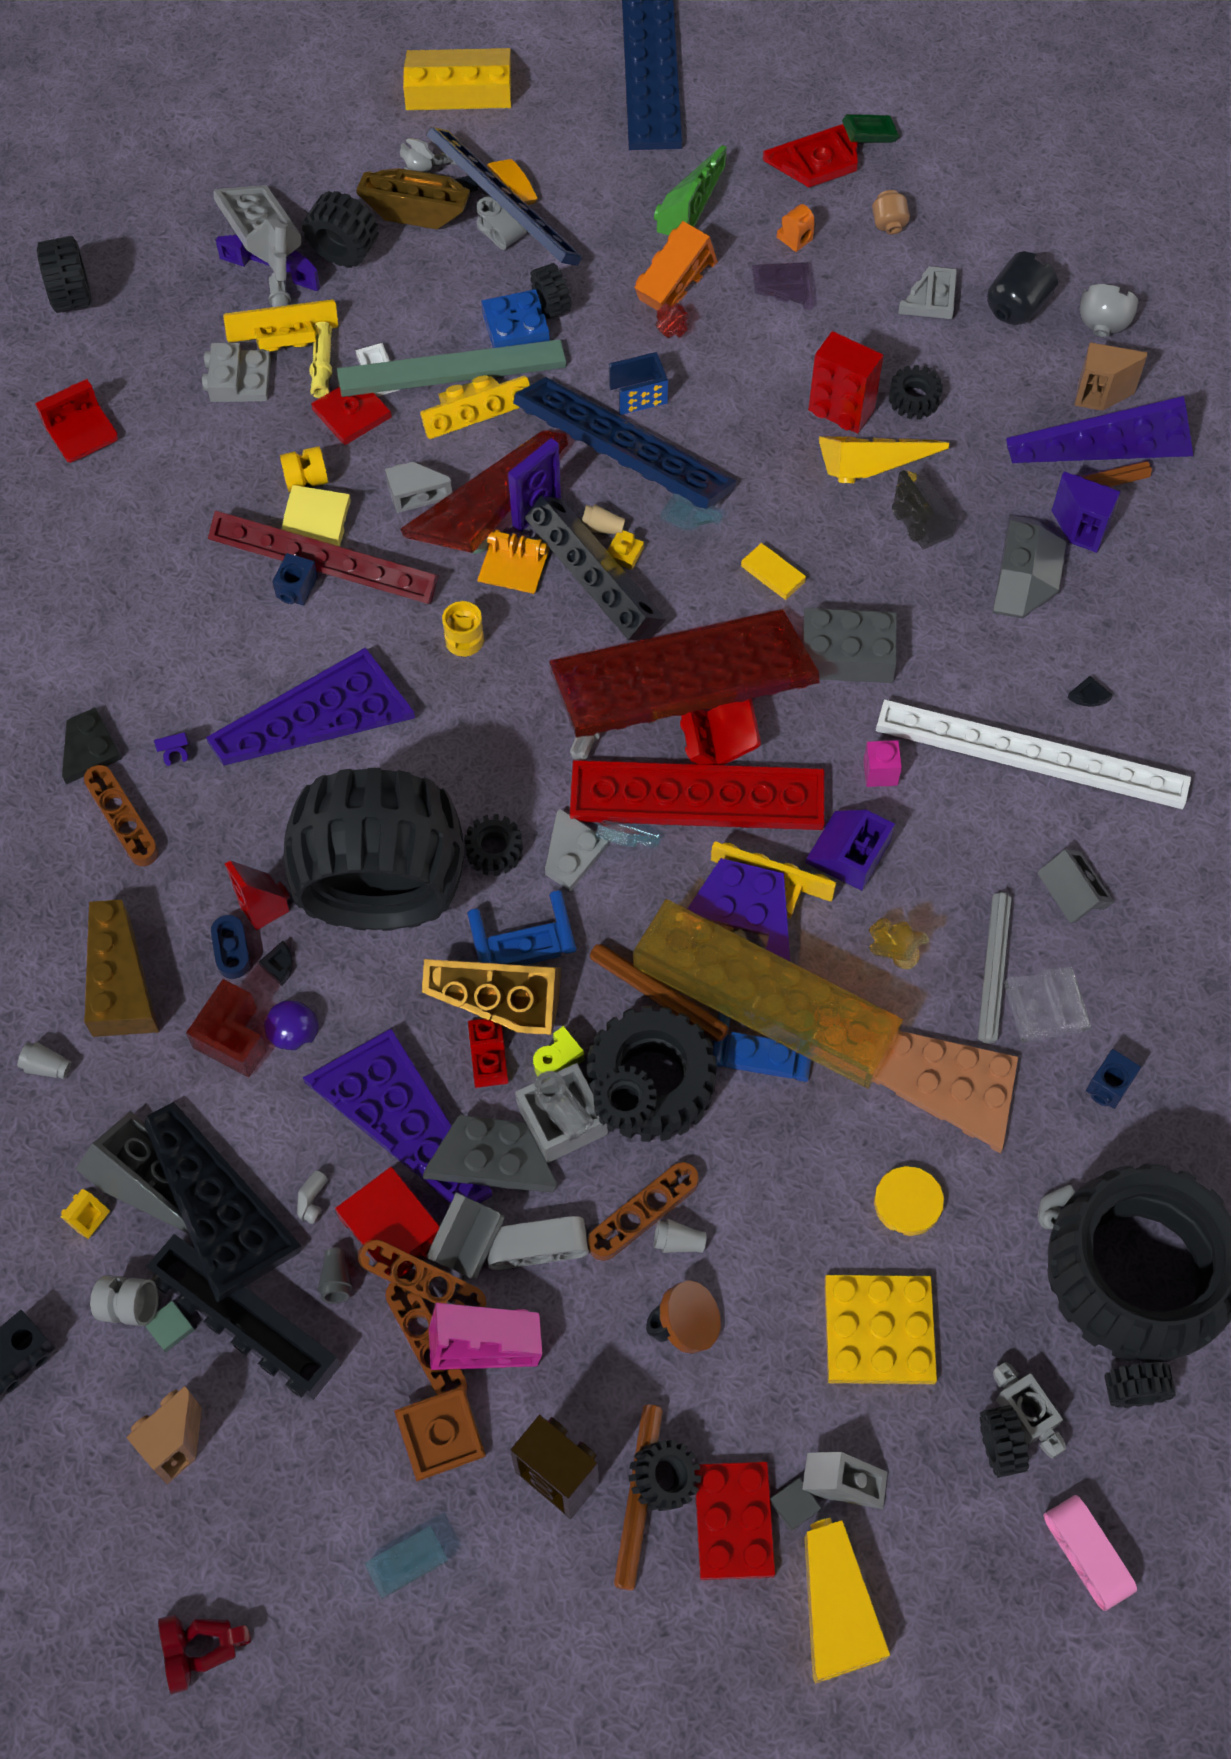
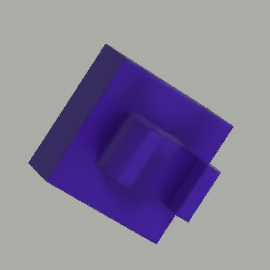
(171, 744)

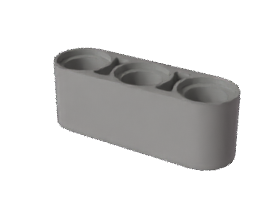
(538, 1243)

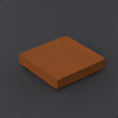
(439, 1433)

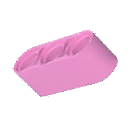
(1090, 1552)

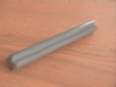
(994, 968)

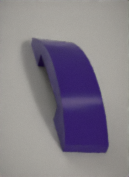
(302, 270)

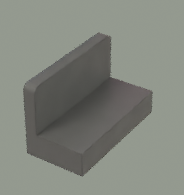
(1074, 885)
(465, 1236)

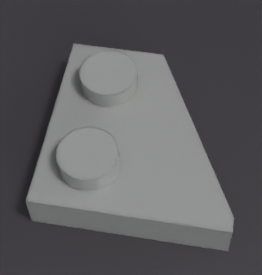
(932, 294)
(572, 850)

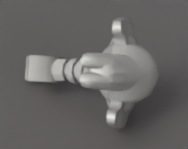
(420, 158)

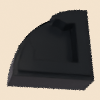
(1089, 692)
(278, 963)

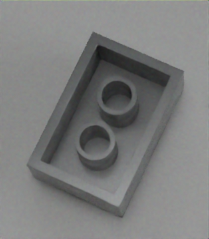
(851, 644)

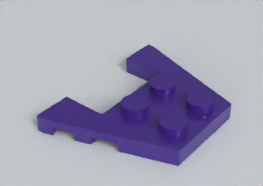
(746, 900)

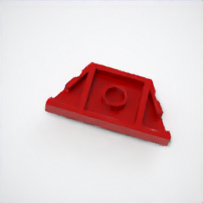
(815, 157)

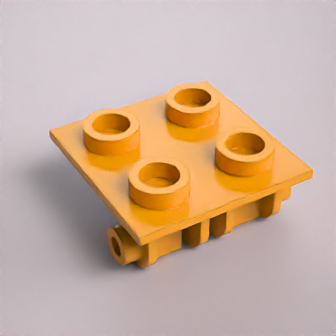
(513, 562)

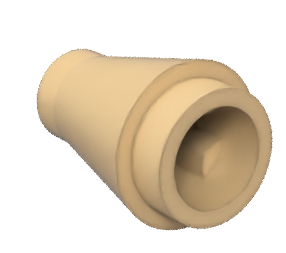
(601, 520)

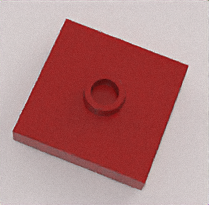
(350, 415)

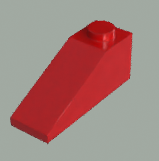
(257, 894)

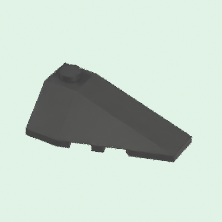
(128, 1168)

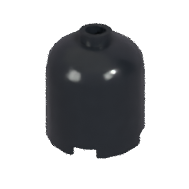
(1021, 289)

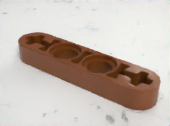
(121, 815)
(639, 1207)
(423, 1275)
(420, 1343)

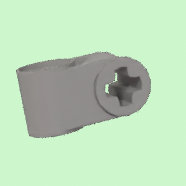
(498, 223)

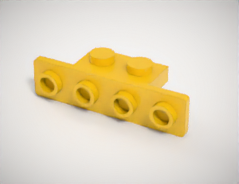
(281, 324)
(471, 404)
(794, 878)

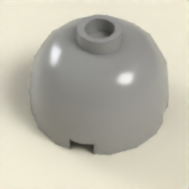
(1106, 309)

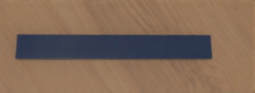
(504, 196)

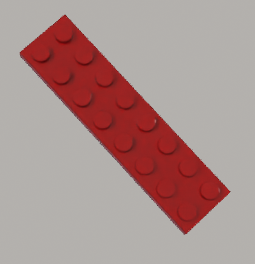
(697, 795)

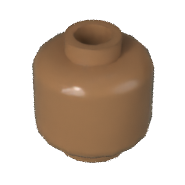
(890, 212)

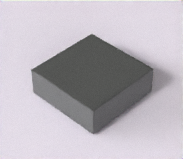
(795, 1505)

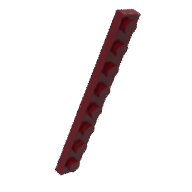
(327, 557)

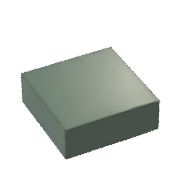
(169, 1326)

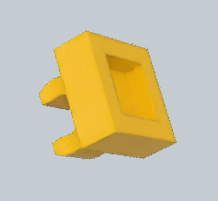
(626, 549)
(85, 1213)

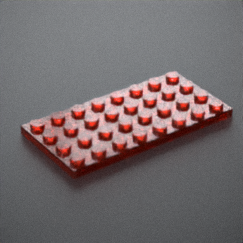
(682, 673)

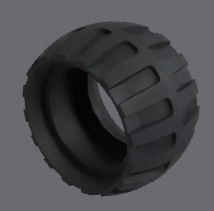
(373, 849)
(1099, 1313)

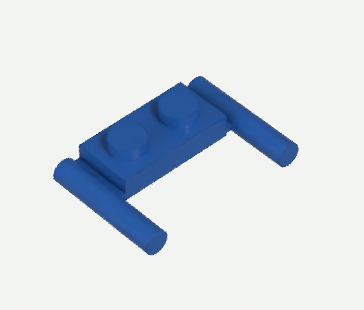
(525, 945)
(759, 1055)

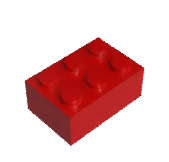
(845, 382)

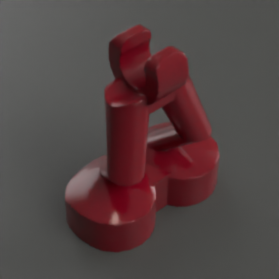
(175, 1639)

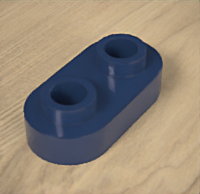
(230, 948)

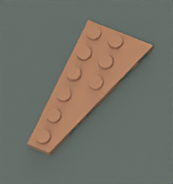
(953, 1083)

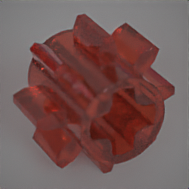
(672, 320)

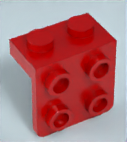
(76, 421)
(721, 733)

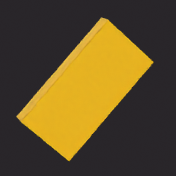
(773, 571)

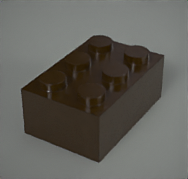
(556, 1465)

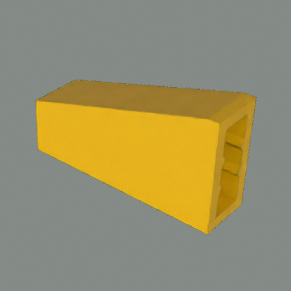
(841, 1615)

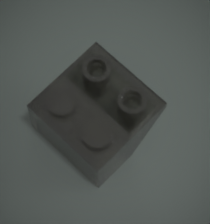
(922, 510)

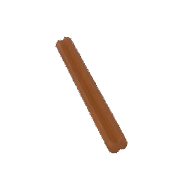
(658, 991)
(635, 1511)

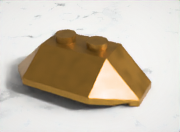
(413, 196)

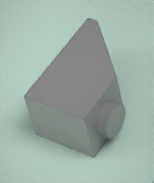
(416, 486)
(844, 1479)

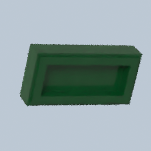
(870, 128)

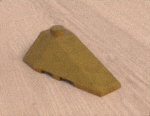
(508, 994)

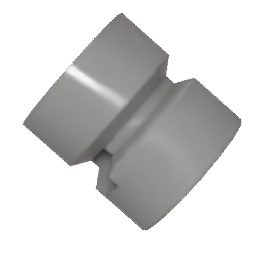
(124, 1300)

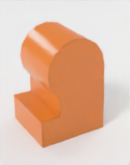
(795, 224)

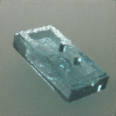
(406, 1562)

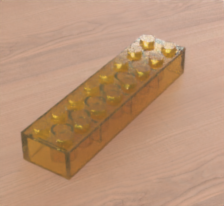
(767, 993)

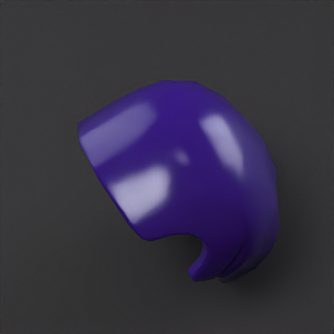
(290, 1025)

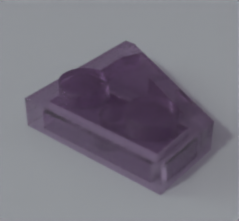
(784, 282)

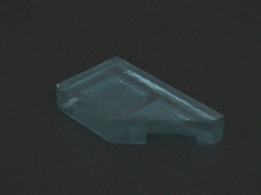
(686, 516)
(626, 835)

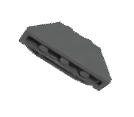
(1028, 567)

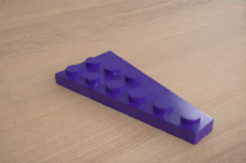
(1133, 433)
(392, 1105)

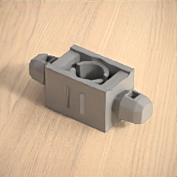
(1051, 1442)

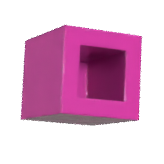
(882, 763)

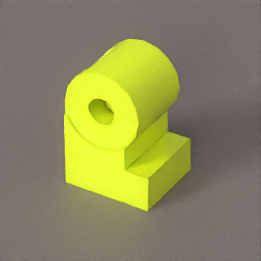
(559, 1055)

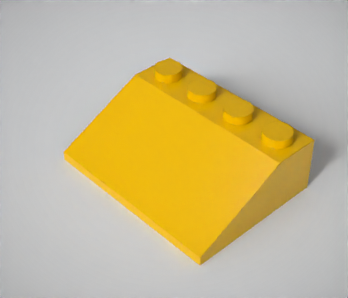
(457, 79)

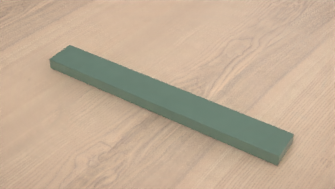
(450, 368)

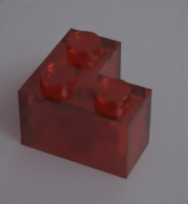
(221, 1029)

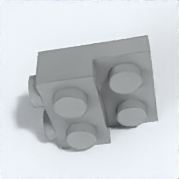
(236, 373)

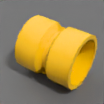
(304, 468)
(463, 628)

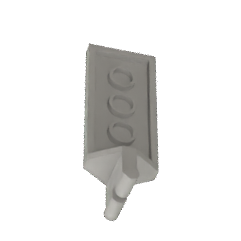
(260, 224)

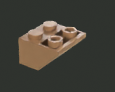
(1108, 376)
(169, 1435)

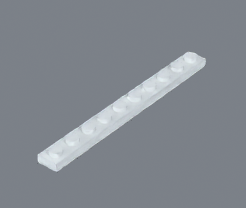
(1034, 754)

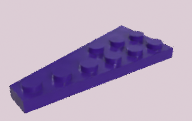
(330, 705)

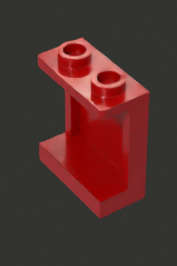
(391, 1214)

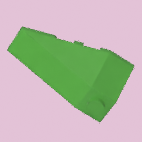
(690, 196)

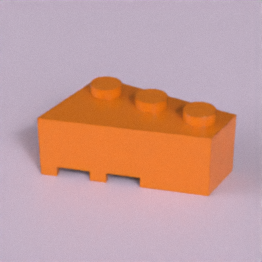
(676, 267)

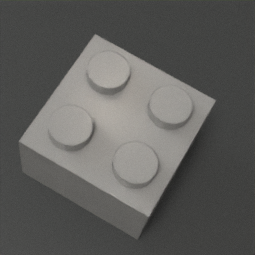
(544, 1130)

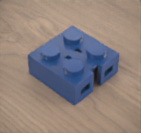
(516, 328)

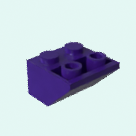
(1084, 510)
(851, 846)

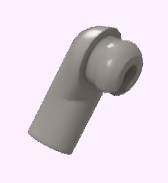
(306, 1197)
(1051, 1206)

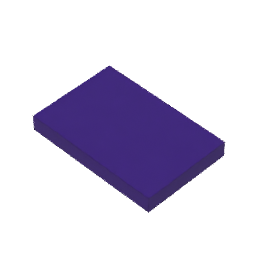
(532, 478)

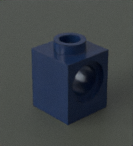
(296, 570)
(1115, 1067)

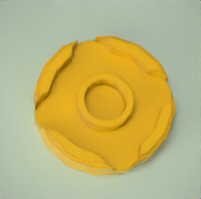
(908, 1200)

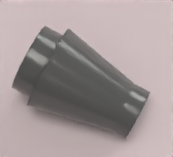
(335, 1277)

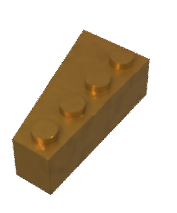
(115, 980)

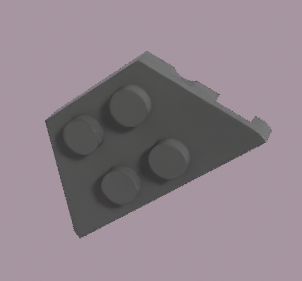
(491, 1155)

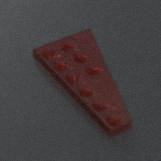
(476, 507)

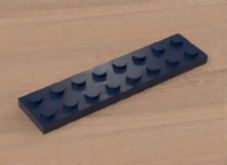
(651, 75)
(625, 443)

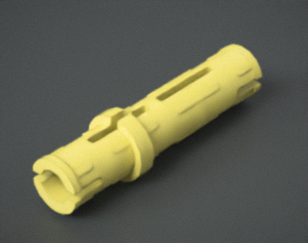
(320, 368)

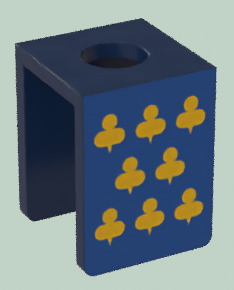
(636, 371)

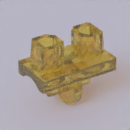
(897, 942)

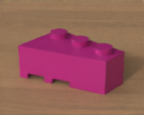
(483, 1337)

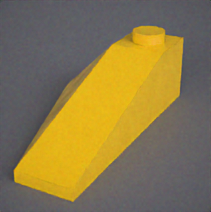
(858, 458)

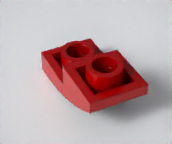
(487, 1053)

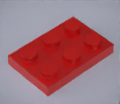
(734, 1521)

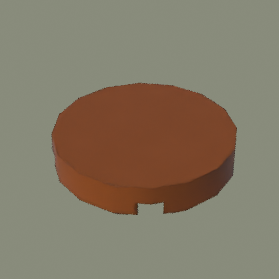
(690, 1317)

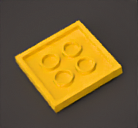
(880, 1329)

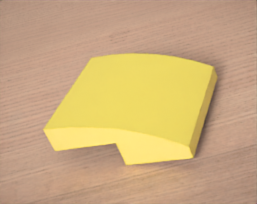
(316, 514)

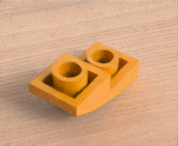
(514, 178)

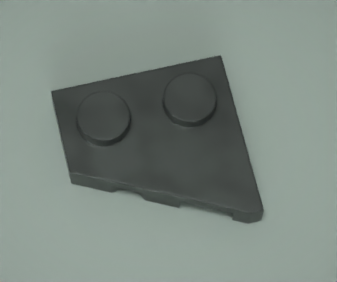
(86, 745)

